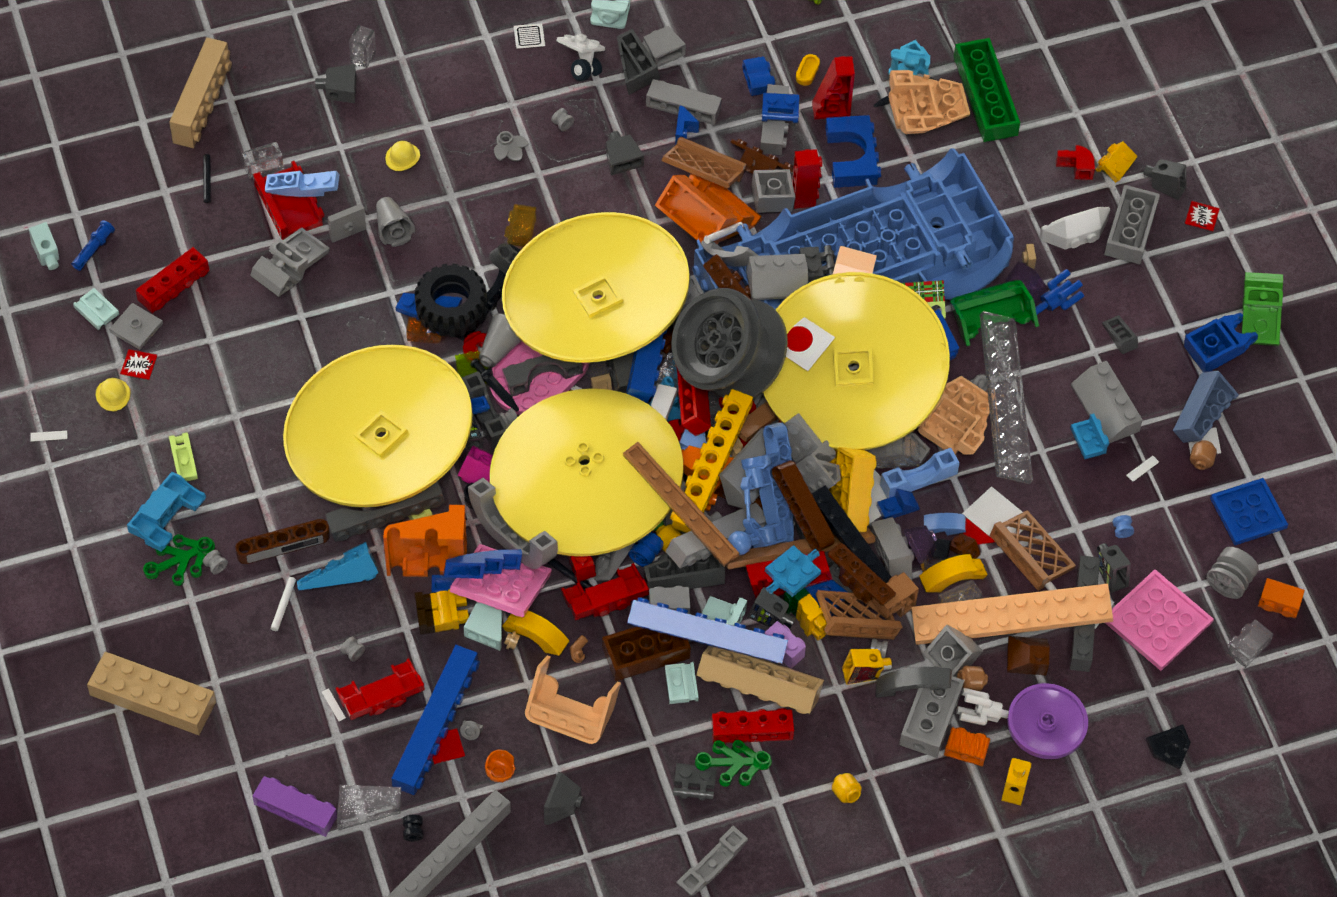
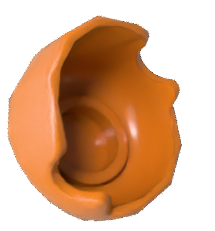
(500, 766)

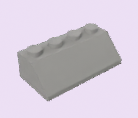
(1106, 398)
(732, 475)

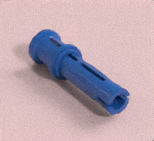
(97, 239)

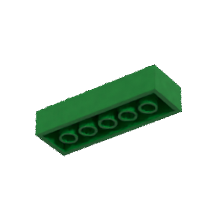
(986, 89)

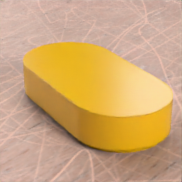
(807, 69)

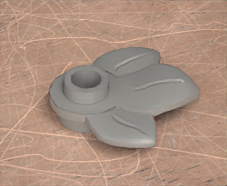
(509, 148)

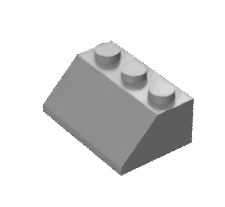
(776, 275)

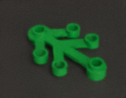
(181, 557)
(757, 761)

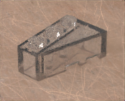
(900, 453)
(366, 804)

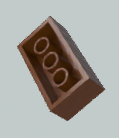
(641, 651)

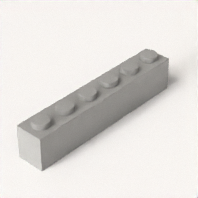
(688, 548)

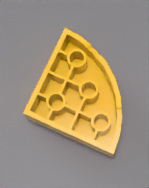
(856, 483)

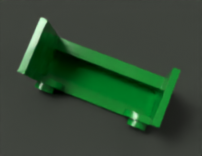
(1005, 299)

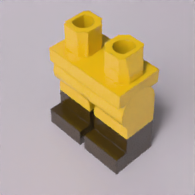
(439, 612)

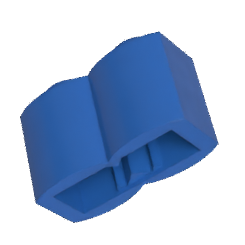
(757, 75)

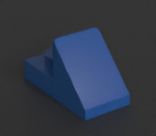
(685, 123)
(899, 505)

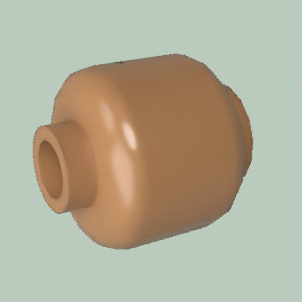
(1203, 455)
(974, 677)

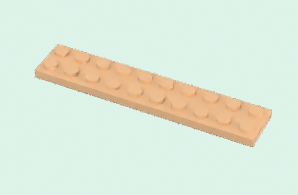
(1015, 613)

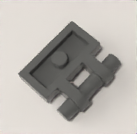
(814, 259)
(689, 775)

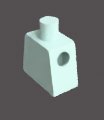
(44, 245)

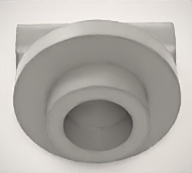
(980, 381)
(471, 730)

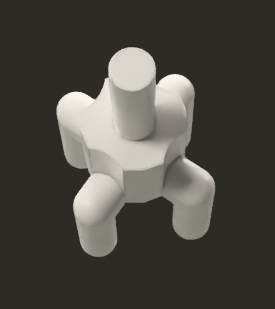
(984, 709)

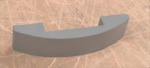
(735, 259)
(713, 862)

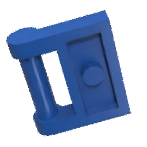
(782, 104)

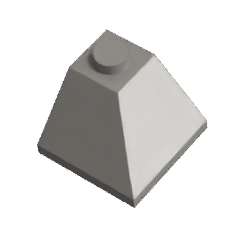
(952, 650)

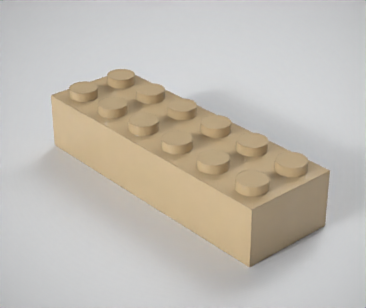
(200, 93)
(761, 679)
(151, 693)

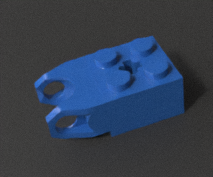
(1218, 342)

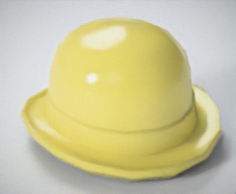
(402, 156)
(113, 394)

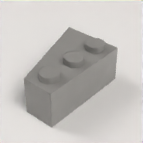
(892, 547)

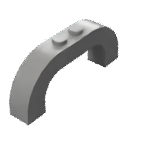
(534, 554)

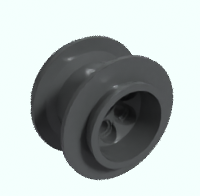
(729, 343)

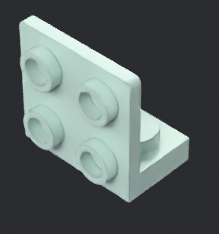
(720, 609)

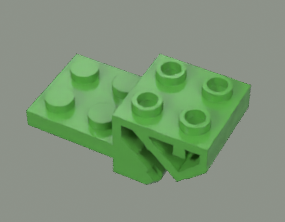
(1263, 307)

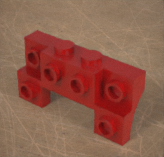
(607, 596)
(383, 693)

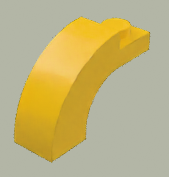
(951, 571)
(539, 630)

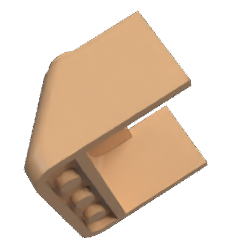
(564, 714)

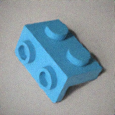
(1090, 437)

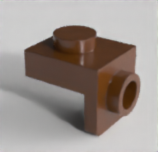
(964, 545)

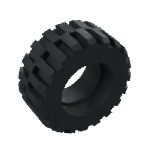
(454, 319)

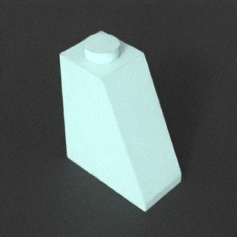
(485, 626)

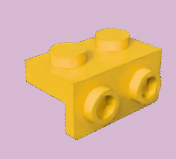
(1116, 161)

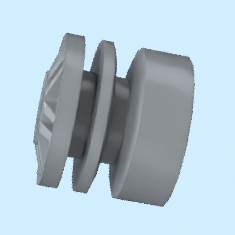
(1232, 572)

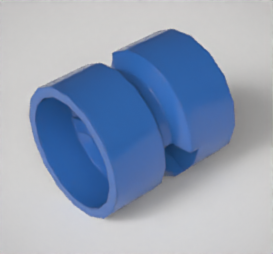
(646, 549)

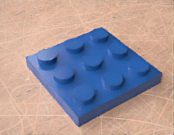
(1249, 511)

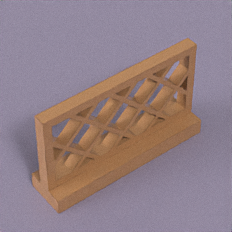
(709, 160)
(1021, 555)
(859, 625)

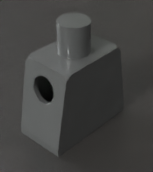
(339, 83)
(623, 153)
(1168, 177)

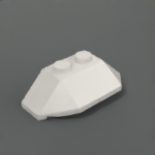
(1076, 228)

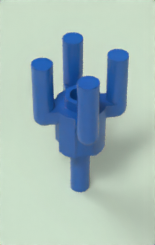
(1057, 295)

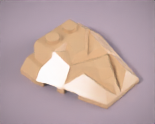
(925, 103)
(958, 417)

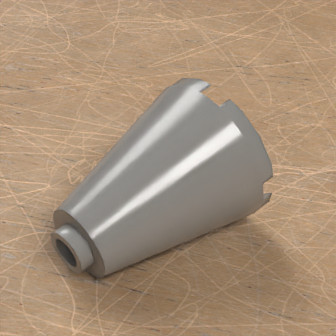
(393, 223)
(498, 341)

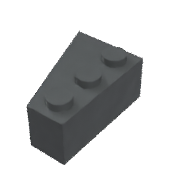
(636, 62)

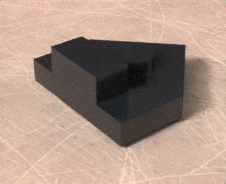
(1170, 746)

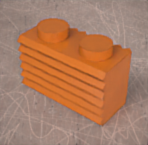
(967, 746)

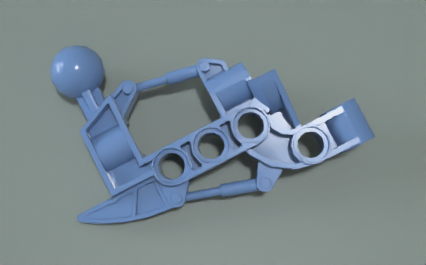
(775, 508)

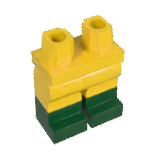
(807, 612)

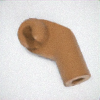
(576, 649)

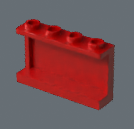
(289, 212)

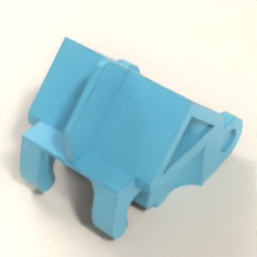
(912, 57)

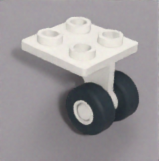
(586, 65)

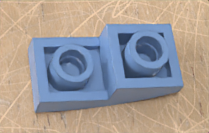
(949, 522)

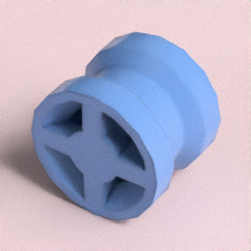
(1123, 526)

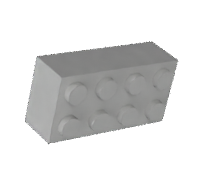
(1132, 224)

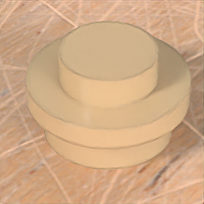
(511, 640)

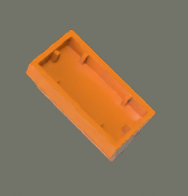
(704, 207)
(426, 542)

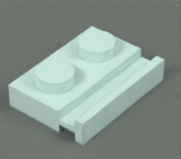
(96, 308)
(681, 683)

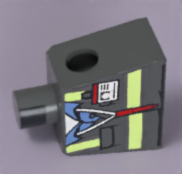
(1114, 567)

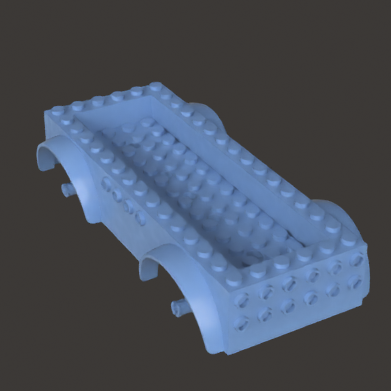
(898, 229)

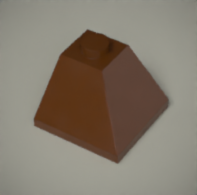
(1028, 655)

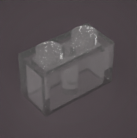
(362, 46)
(262, 159)
(1249, 643)

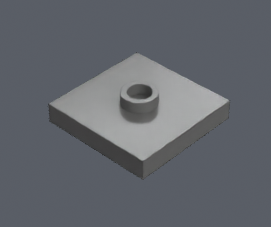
(347, 222)
(136, 326)

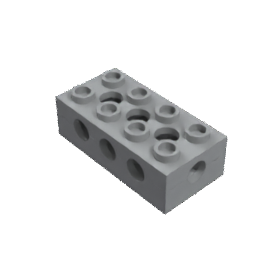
(931, 718)

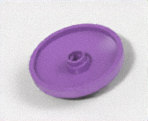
(1047, 721)

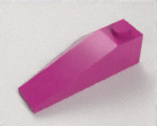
(476, 466)

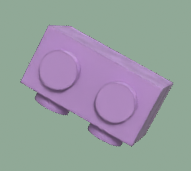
(795, 647)

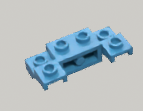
(160, 509)

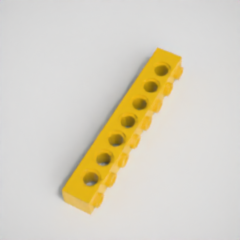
(734, 401)

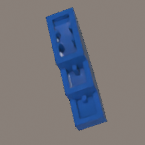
(481, 563)

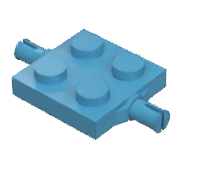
(792, 571)

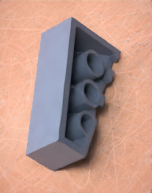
(1204, 406)

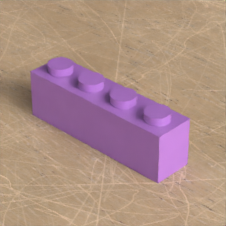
(295, 806)

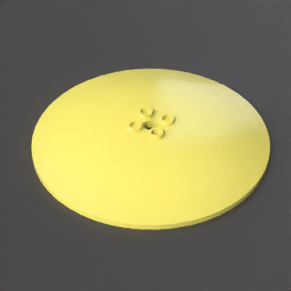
(605, 254)
(898, 355)
(371, 391)
(589, 505)

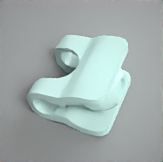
(610, 13)

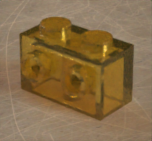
(521, 226)

